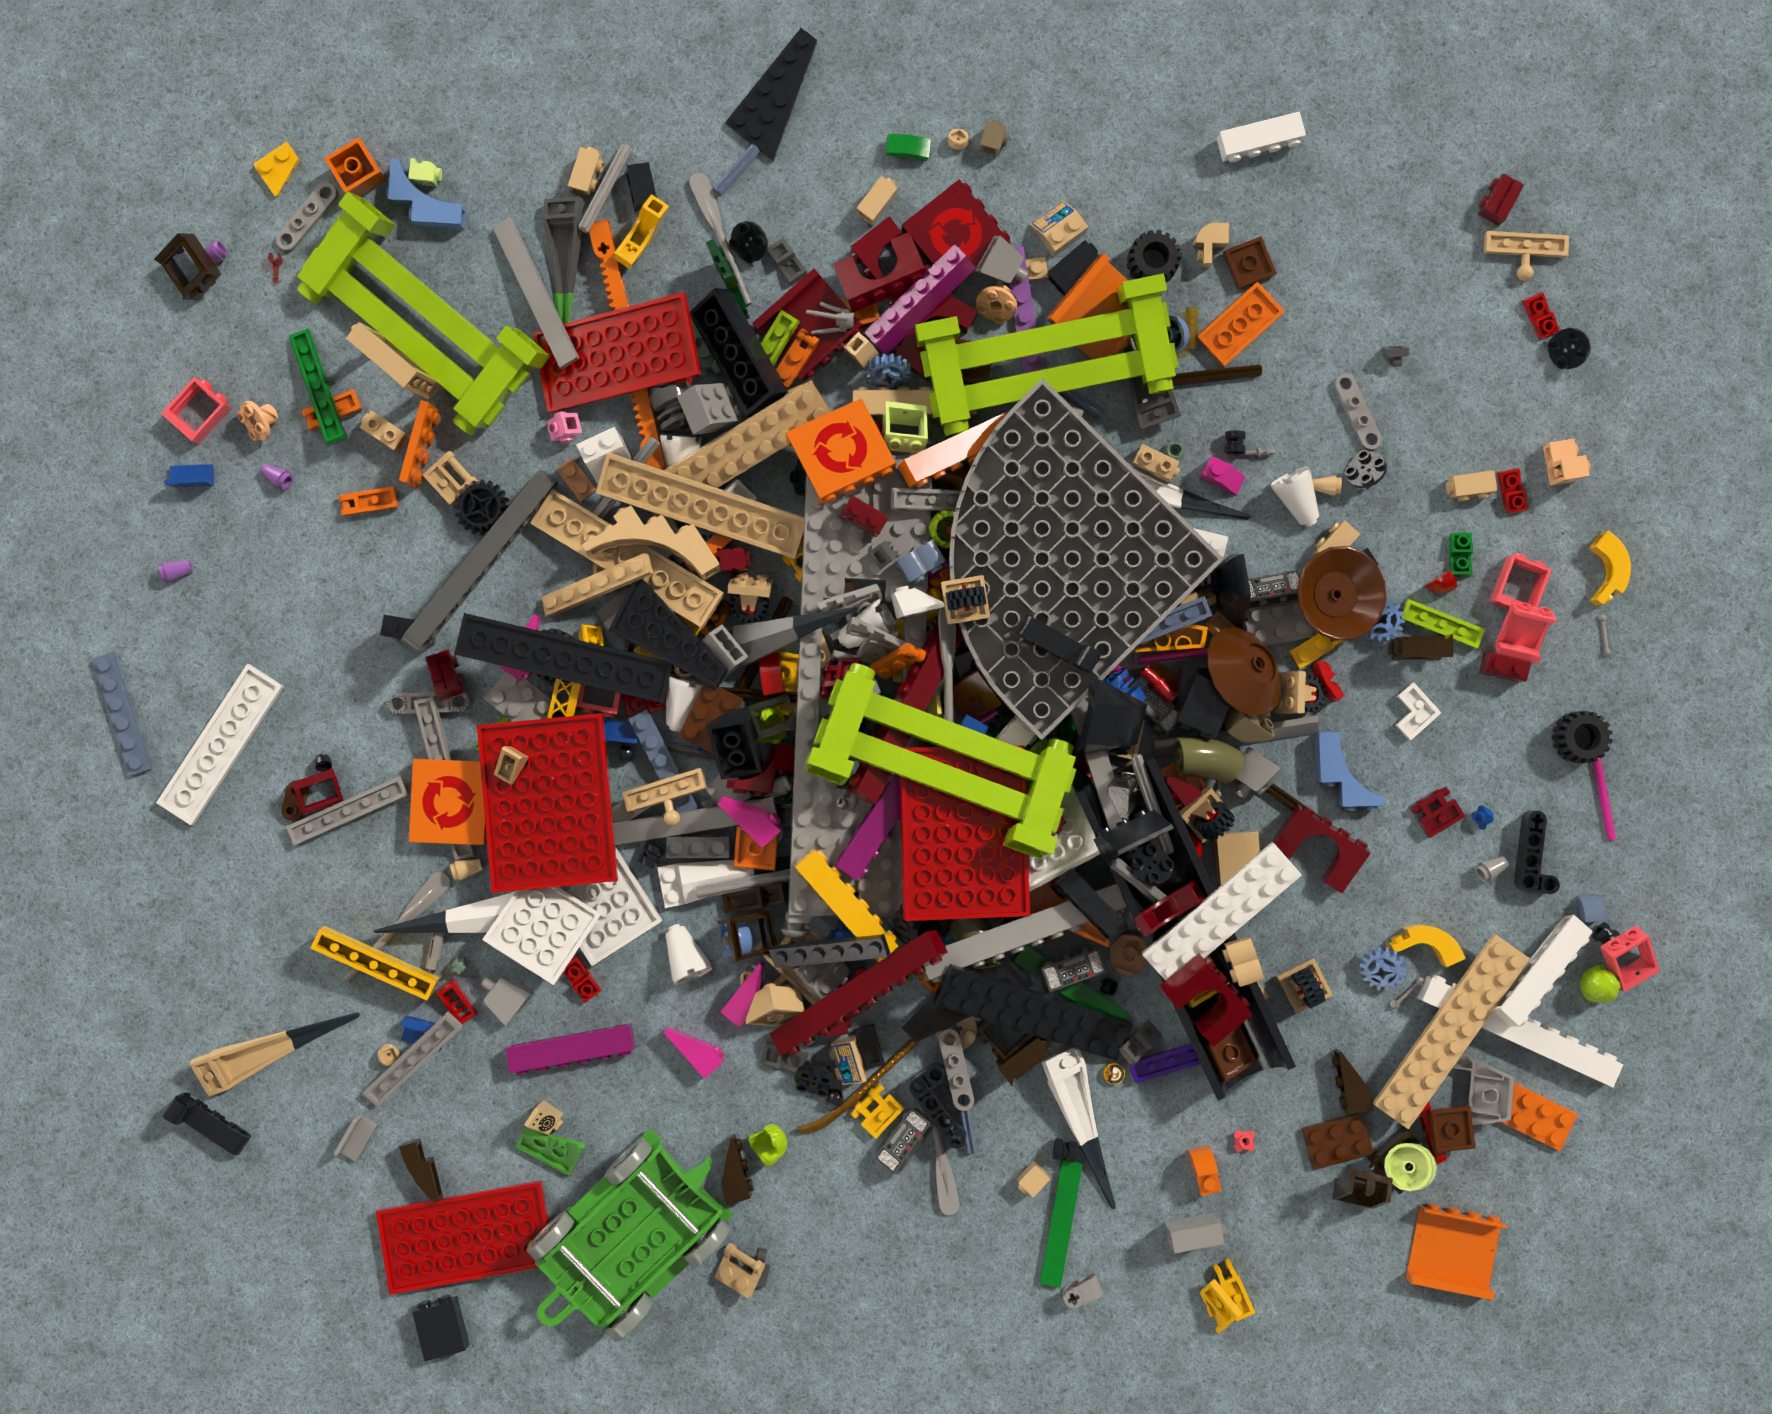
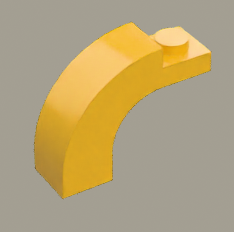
(642, 232)
(1617, 566)
(1442, 943)

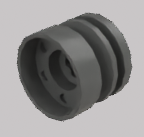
(666, 401)

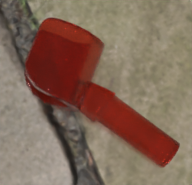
(276, 263)

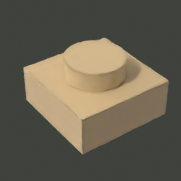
(1037, 268)

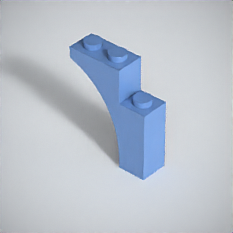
(424, 209)
(1332, 769)

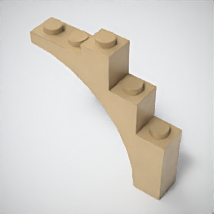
(657, 533)

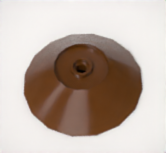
(1358, 587)
(1244, 671)

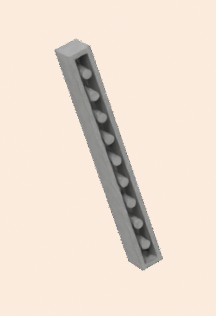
(1019, 933)

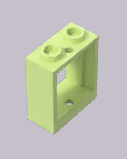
(915, 416)

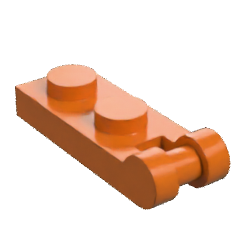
(796, 358)
(346, 403)
(369, 501)
(897, 660)

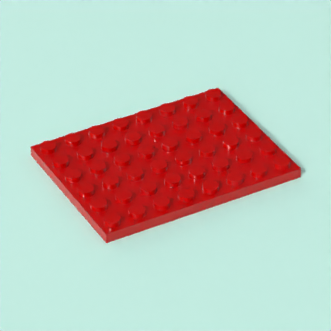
(558, 812)
(956, 849)

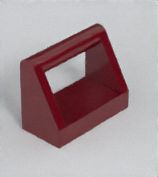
(312, 781)
(1181, 791)

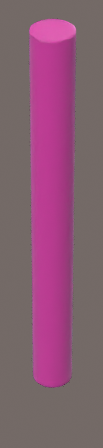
(1172, 655)
(1604, 801)

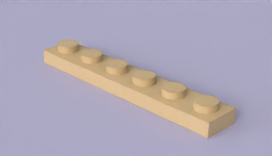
(597, 585)

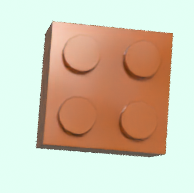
(355, 168)

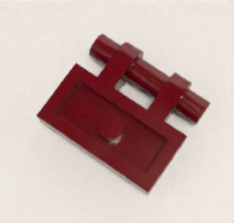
(831, 670)
(1440, 818)

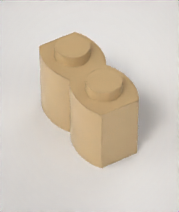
(1244, 961)

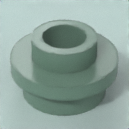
(1174, 444)
(458, 965)

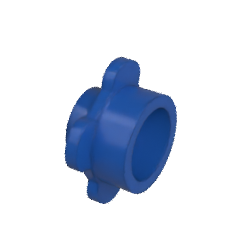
(1486, 814)

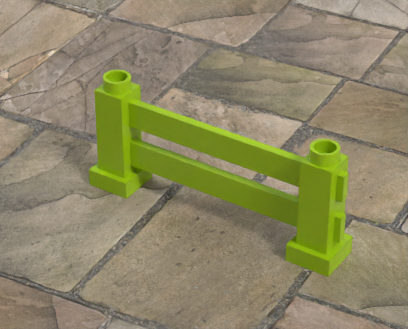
(328, 274)
(1144, 319)
(1049, 772)

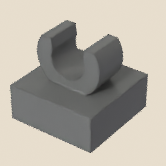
(1395, 353)
(883, 554)

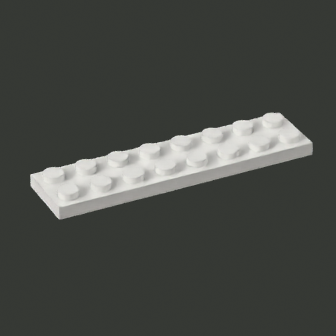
(220, 744)
(1223, 911)

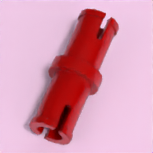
(1158, 684)

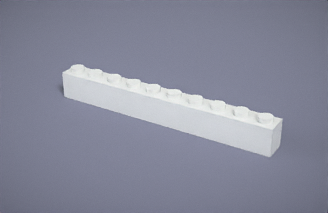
(1535, 1038)

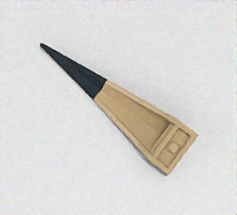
(236, 1062)

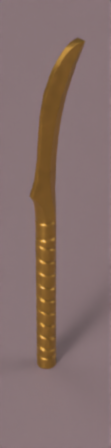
(853, 1099)

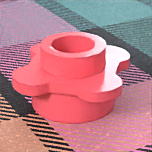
(1248, 1145)

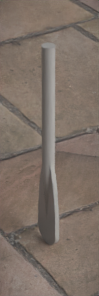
(708, 205)
(947, 639)
(425, 896)
(945, 1182)

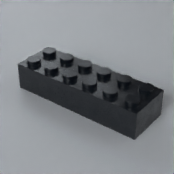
(737, 351)

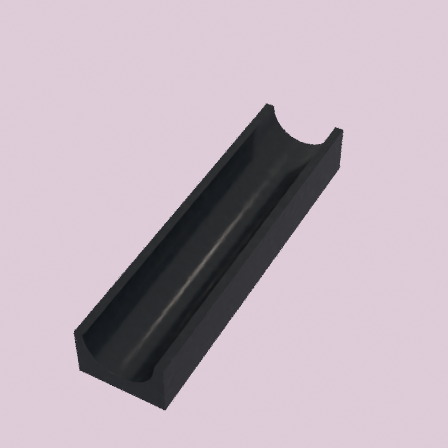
(1258, 1029)

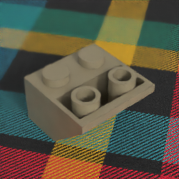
(1249, 728)

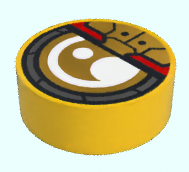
(1114, 1073)

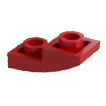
(1540, 316)
(1511, 490)
(1324, 671)
(771, 674)
(635, 706)
(581, 979)

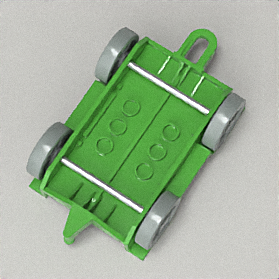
(629, 1237)

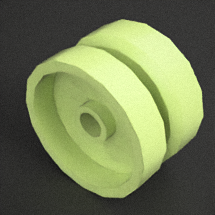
(1423, 1166)

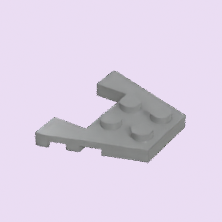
(859, 598)
(874, 646)
(1489, 1091)

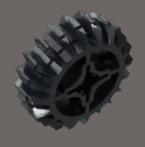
(474, 512)

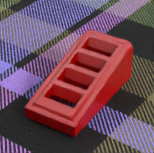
(440, 992)

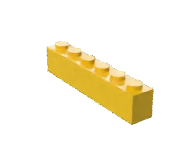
(841, 899)
(375, 962)

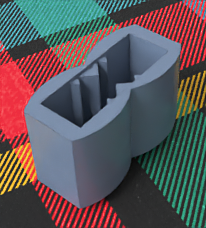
(920, 561)

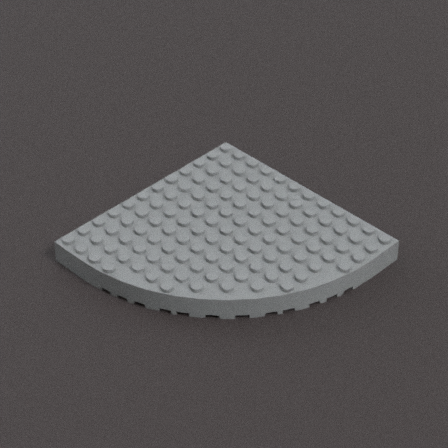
(1070, 542)

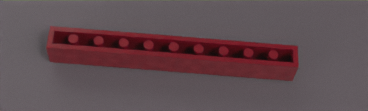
(916, 692)
(859, 992)

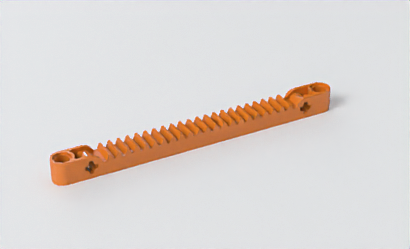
(601, 238)

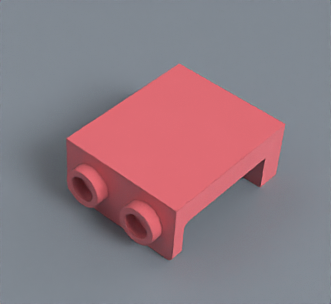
(1524, 631)

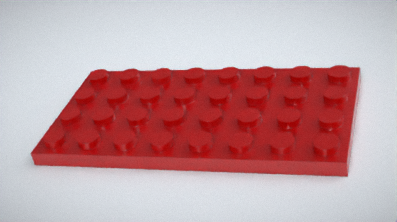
(622, 353)
(461, 1236)

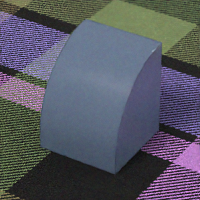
(1590, 908)

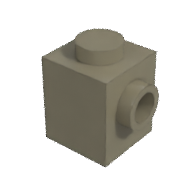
(993, 138)

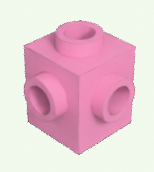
(564, 427)

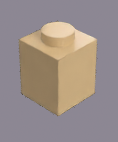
(1032, 1179)

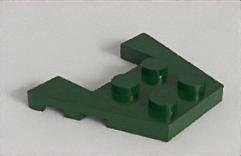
(726, 272)

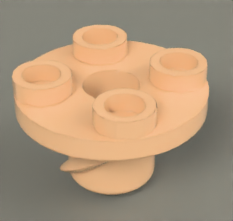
(996, 303)
(257, 419)

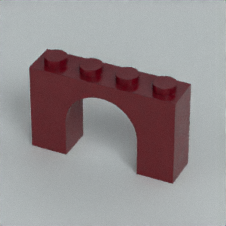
(870, 248)
(865, 292)
(947, 308)
(1350, 852)
(1199, 976)

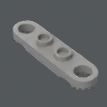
(306, 216)
(1357, 411)
(445, 705)
(956, 1069)

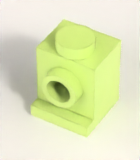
(424, 173)

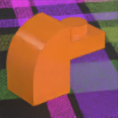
(1205, 1170)

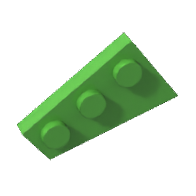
(551, 1149)

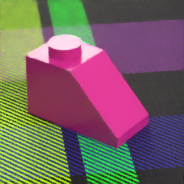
(1222, 475)

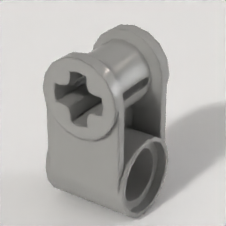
(1084, 1291)

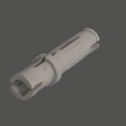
(435, 946)

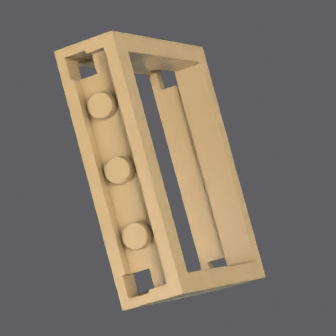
(392, 361)

